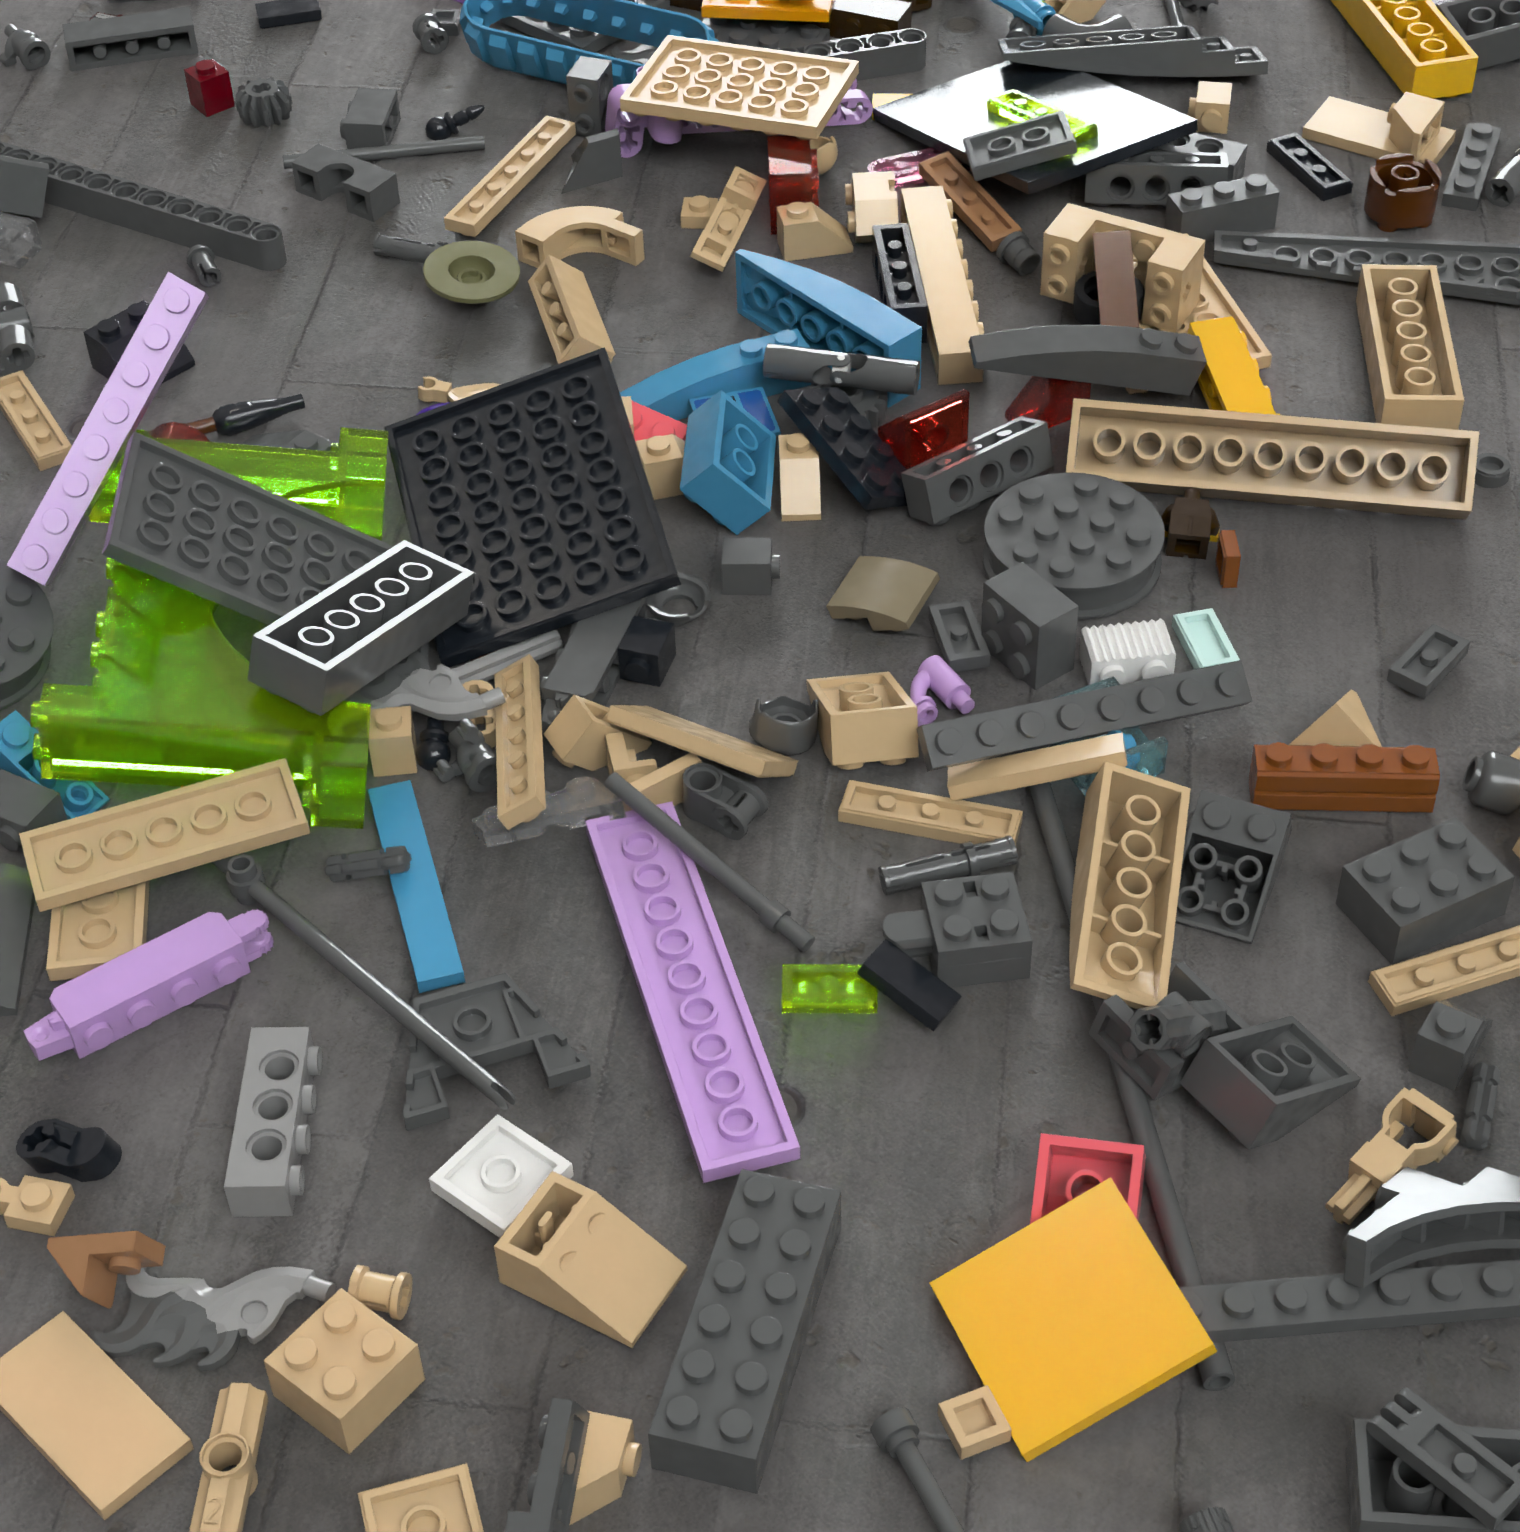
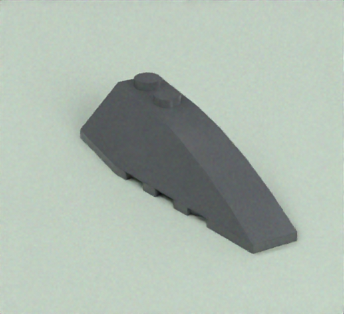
(1095, 355)

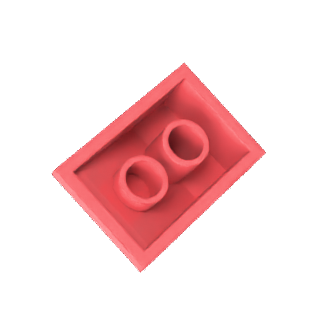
(1075, 1165)

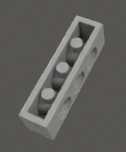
(272, 1121)

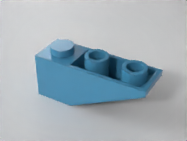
(17, 758)

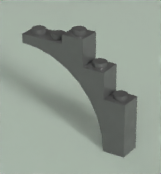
(1432, 1217)

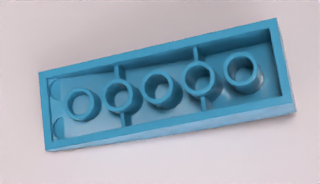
(823, 310)

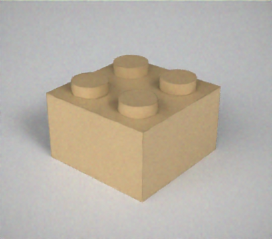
(344, 1370)

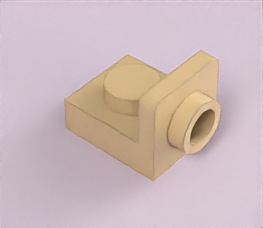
(624, 760)

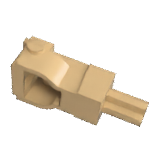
(1385, 1157)

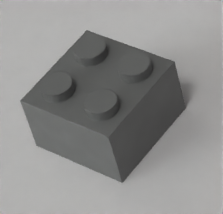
(1029, 625)

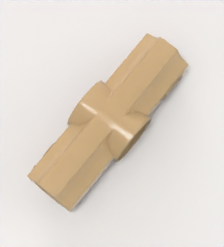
(232, 1441)

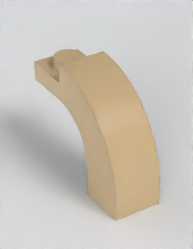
(579, 231)

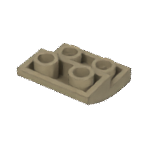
(883, 591)

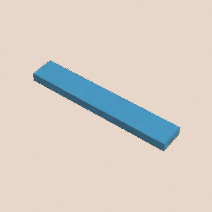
(417, 890)

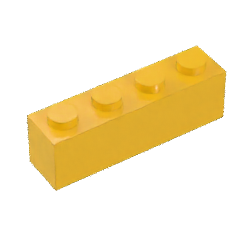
(1230, 375)

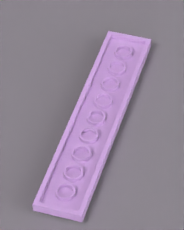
(692, 999)

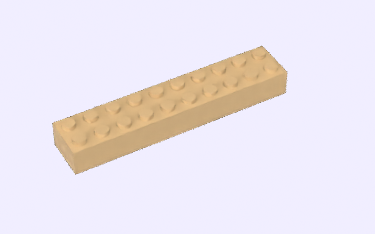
(1276, 458)

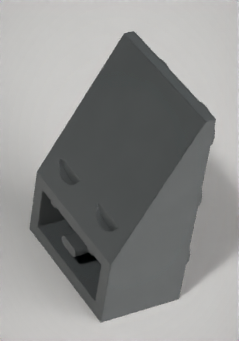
(1230, 865)

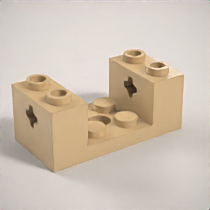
(1166, 264)

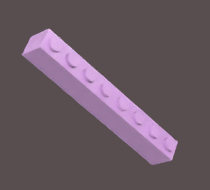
(108, 429)

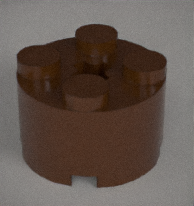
(1402, 192)

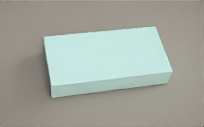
(1203, 638)

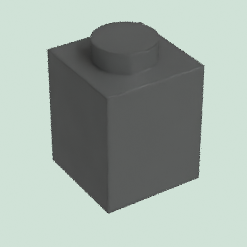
(748, 566)

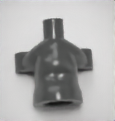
(25, 45)
(473, 759)

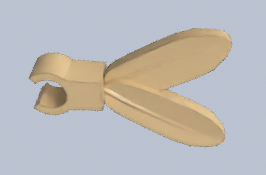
(442, 391)

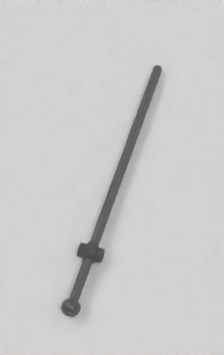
(249, 887)

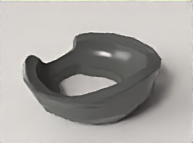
(691, 589)

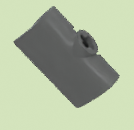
(15, 331)

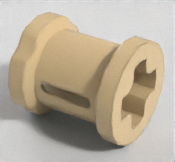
(382, 1291)

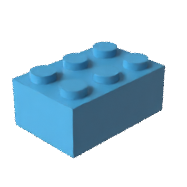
(728, 463)

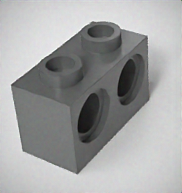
(588, 93)

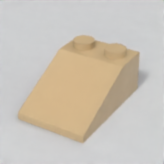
(865, 719)

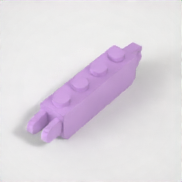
(149, 983)

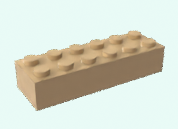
(1408, 346)

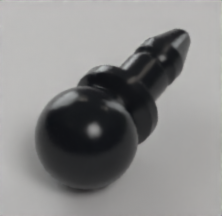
(442, 127)
(433, 745)

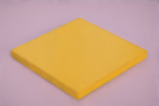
(1071, 1319)

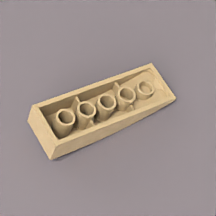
(1127, 886)

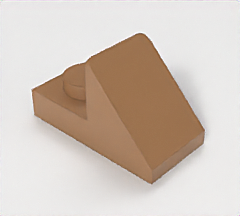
(97, 1259)

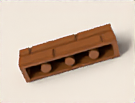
(1344, 777)

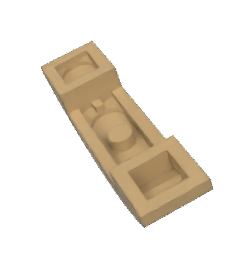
(728, 219)

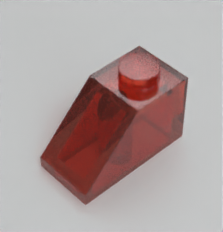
(1047, 400)

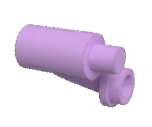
(946, 685)

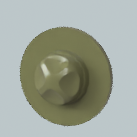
(471, 272)

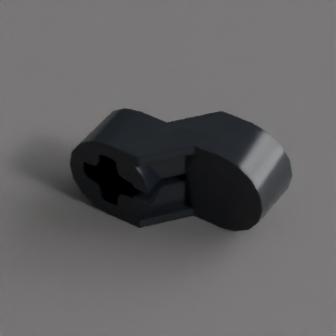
(69, 1150)

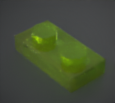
(826, 989)

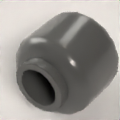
(1493, 782)

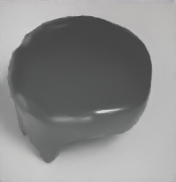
(785, 725)

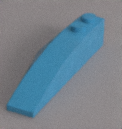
(724, 369)

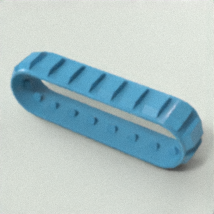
(554, 61)

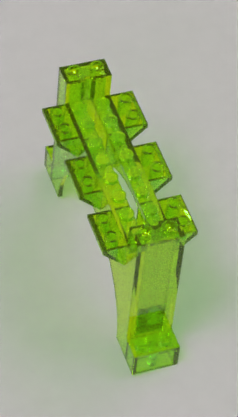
(176, 692)

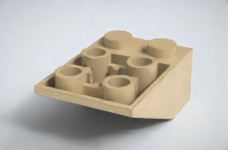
(587, 1260)

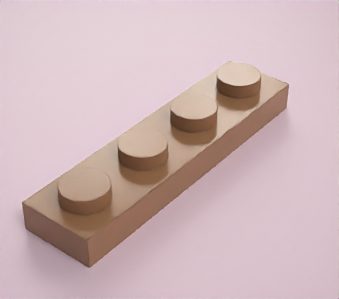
(969, 199)

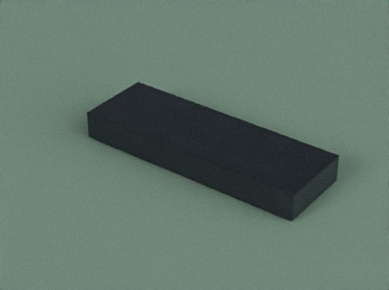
(1309, 166)

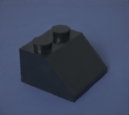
(111, 336)

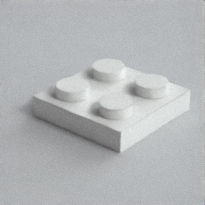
(497, 1174)

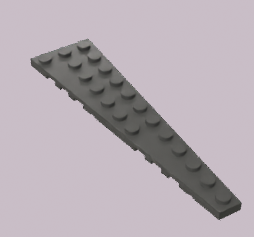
(1463, 267)

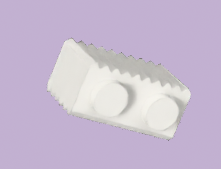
(1126, 651)

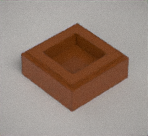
(1228, 558)

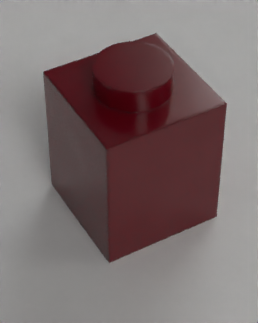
(209, 87)

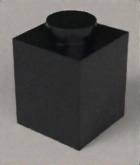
(647, 651)

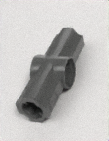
(1177, 1024)

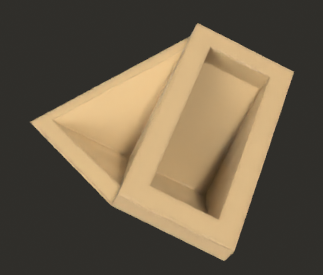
(1341, 725)

